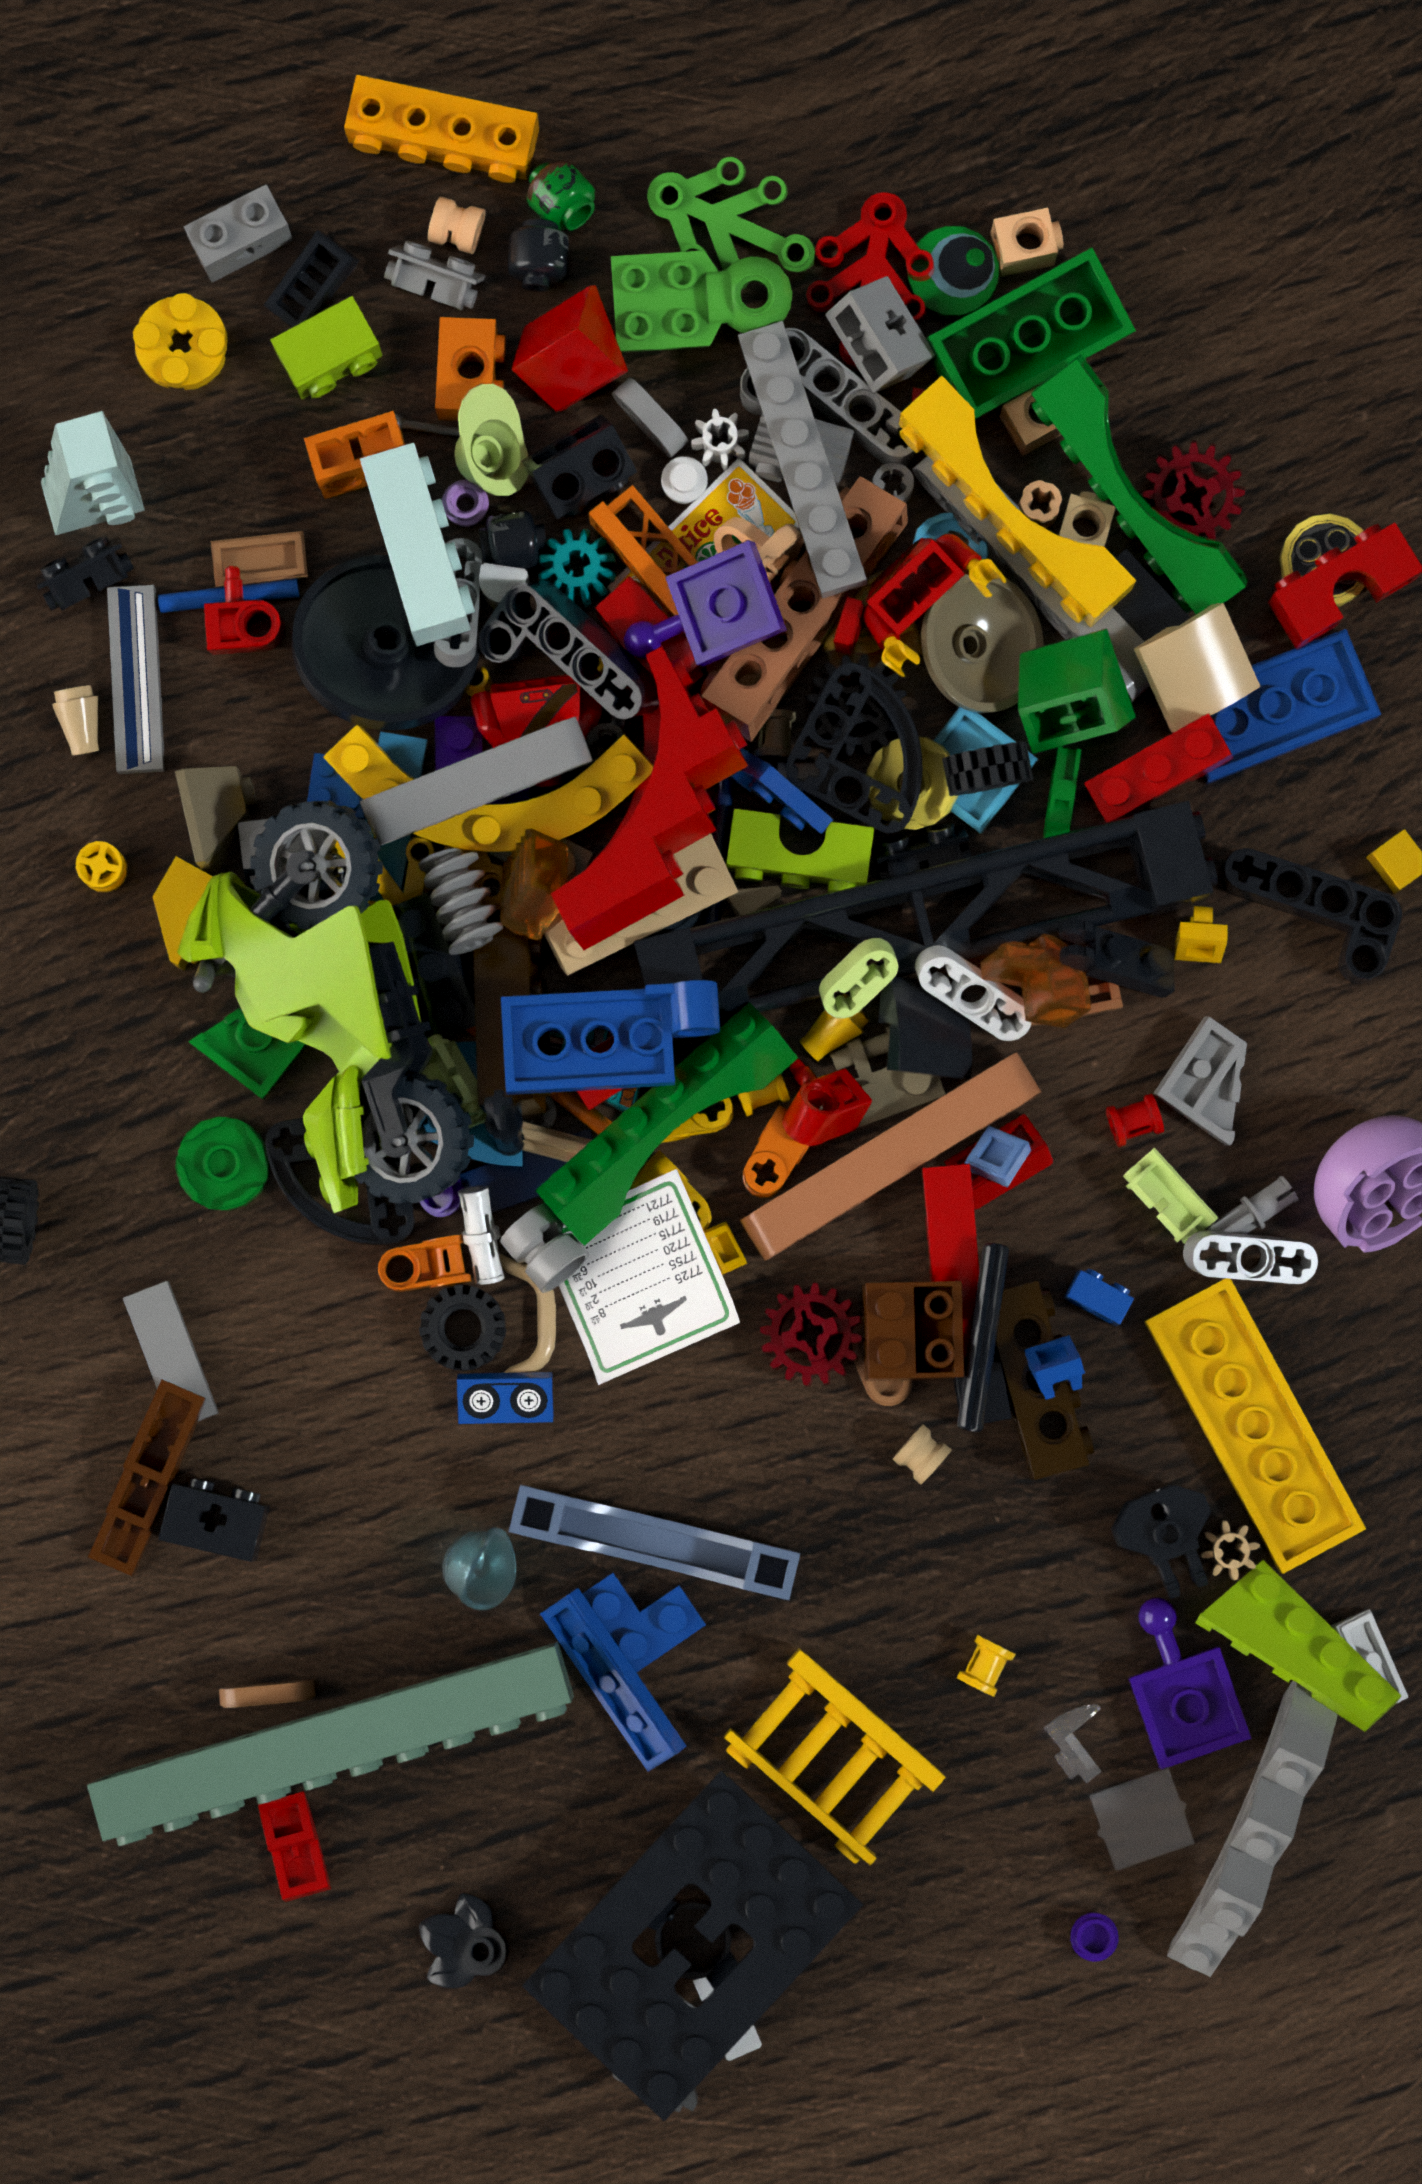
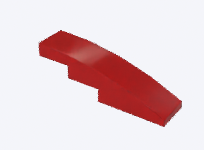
(952, 1233)

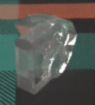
(1072, 1755)

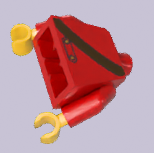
(916, 584)
(526, 706)

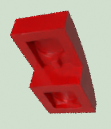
(294, 1846)

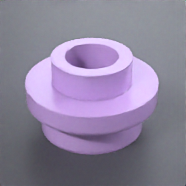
(463, 489)

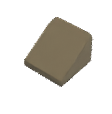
(754, 899)

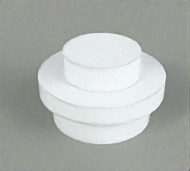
(684, 480)

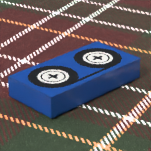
(505, 1397)

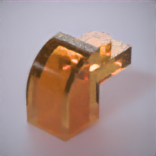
(1050, 990)

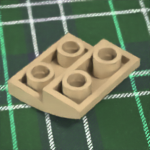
(1197, 667)

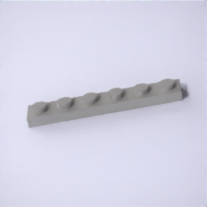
(802, 459)

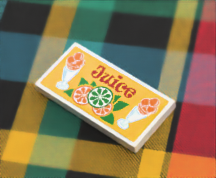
(733, 494)

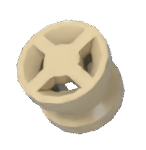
(922, 1454)

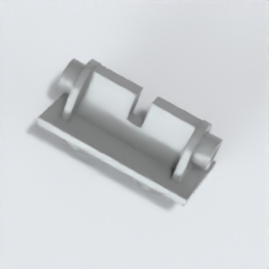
(417, 267)

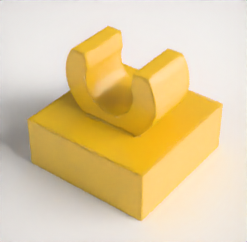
(1200, 938)

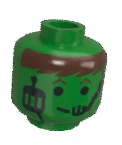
(561, 194)

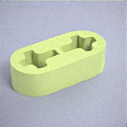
(857, 977)

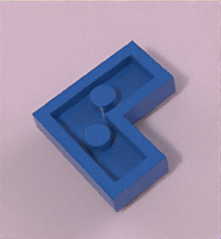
(771, 785)
(648, 1632)

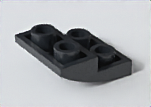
(924, 1032)

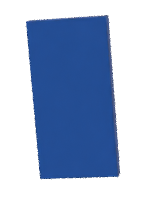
(1300, 701)

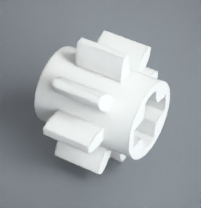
(723, 451)

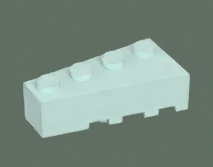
(89, 476)
(416, 545)

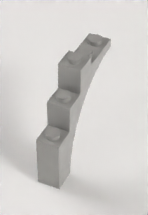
(1260, 1834)

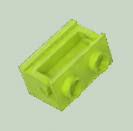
(327, 349)

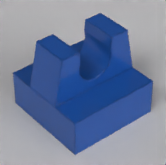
(1055, 1363)

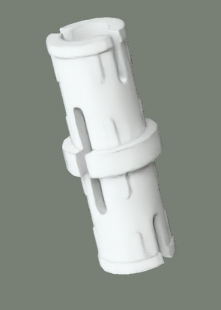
(481, 1234)

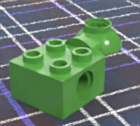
(684, 299)

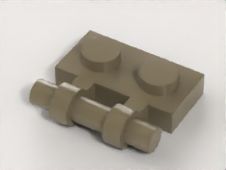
(890, 1090)

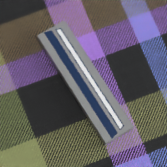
(136, 679)

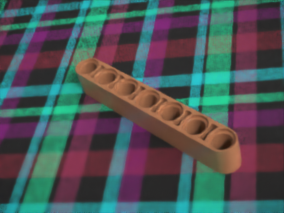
(890, 1156)

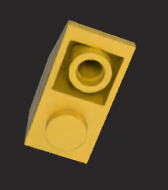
(175, 901)

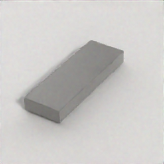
(168, 1343)

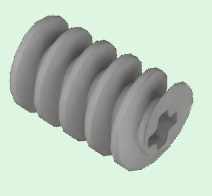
(459, 899)

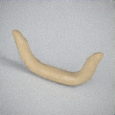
(545, 1320)

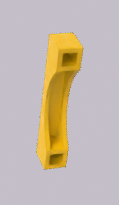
(1079, 572)

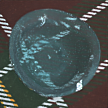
(480, 1568)

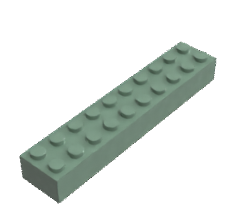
(331, 1741)

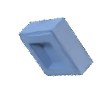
(998, 1156)

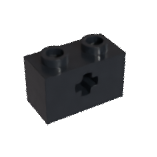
(186, 1523)

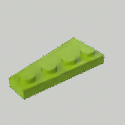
(1284, 1631)

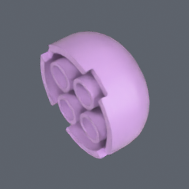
(1364, 1170)

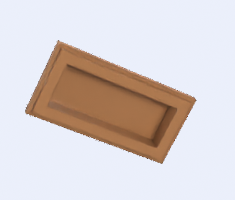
(261, 558)

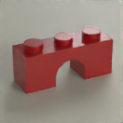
(1378, 561)
(1158, 769)

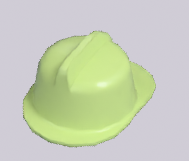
(491, 441)

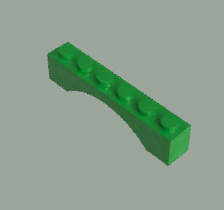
(1196, 565)
(595, 1182)

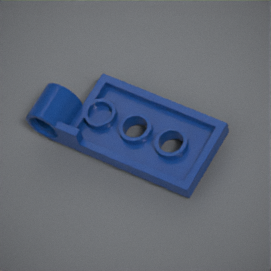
(637, 1018)

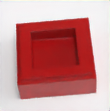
(849, 626)

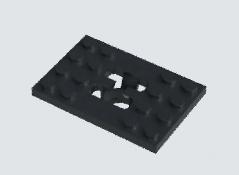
(630, 2008)

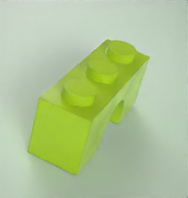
(758, 852)

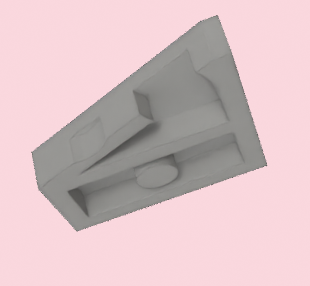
(1206, 1080)

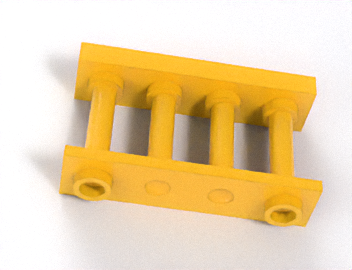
(877, 1743)

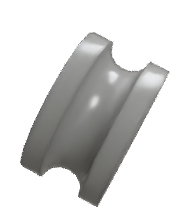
(890, 469)

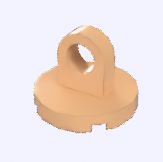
(774, 551)

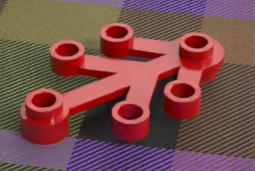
(874, 264)

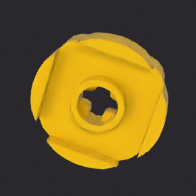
(179, 369)

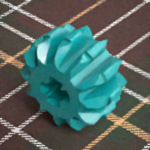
(578, 550)

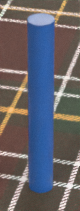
(259, 591)

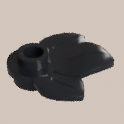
(456, 1941)

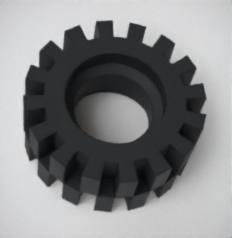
(987, 768)
(17, 1219)
(435, 1317)

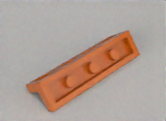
(635, 555)

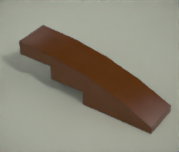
(147, 1477)

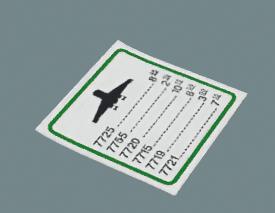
(647, 1282)

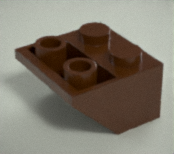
(912, 1330)

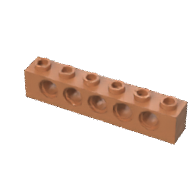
(882, 520)

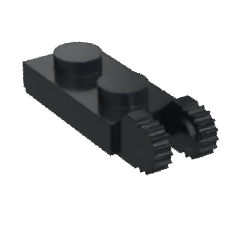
(1117, 958)

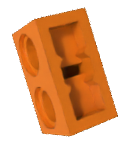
(338, 452)

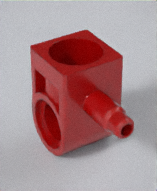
(229, 620)
(824, 1105)

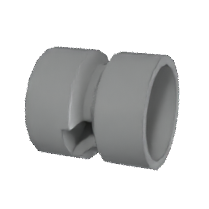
(545, 1249)

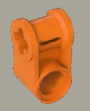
(774, 1149)
(428, 1264)

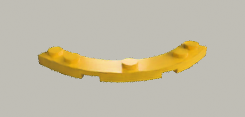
(501, 825)

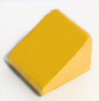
(1397, 861)

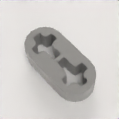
(650, 417)

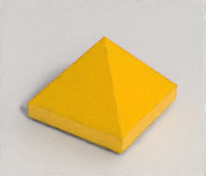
(725, 1248)

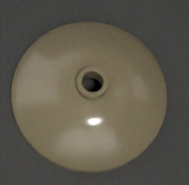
(995, 635)

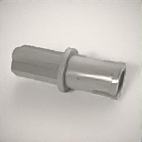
(1257, 1209)

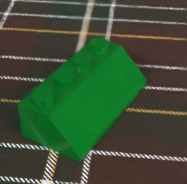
(1030, 333)

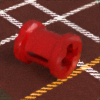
(1134, 1120)

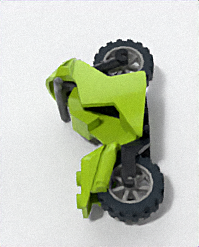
(341, 985)

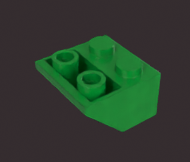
(1072, 691)

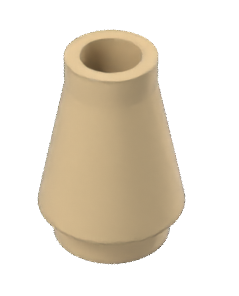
(78, 717)

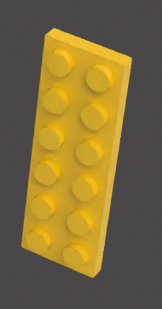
(1255, 1425)

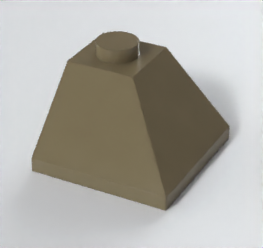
(213, 806)

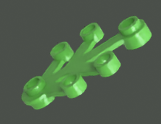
(723, 216)

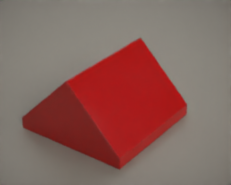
(569, 351)

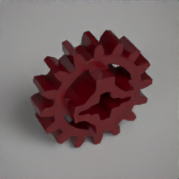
(1213, 483)
(790, 1340)

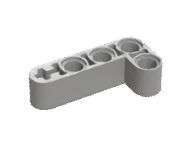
(837, 403)

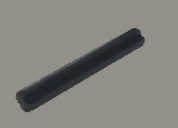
(983, 1337)

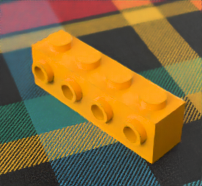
(441, 129)

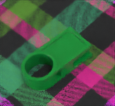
(1062, 791)

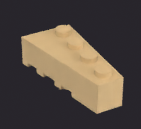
(703, 884)

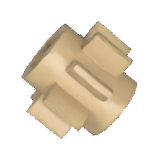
(1241, 1546)

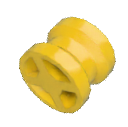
(92, 863)

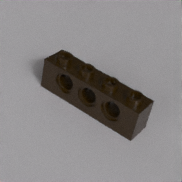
(1042, 1455)

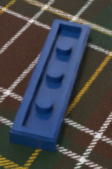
(613, 1680)

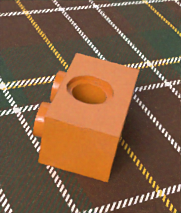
(462, 342)

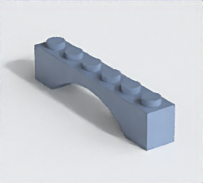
(654, 1541)

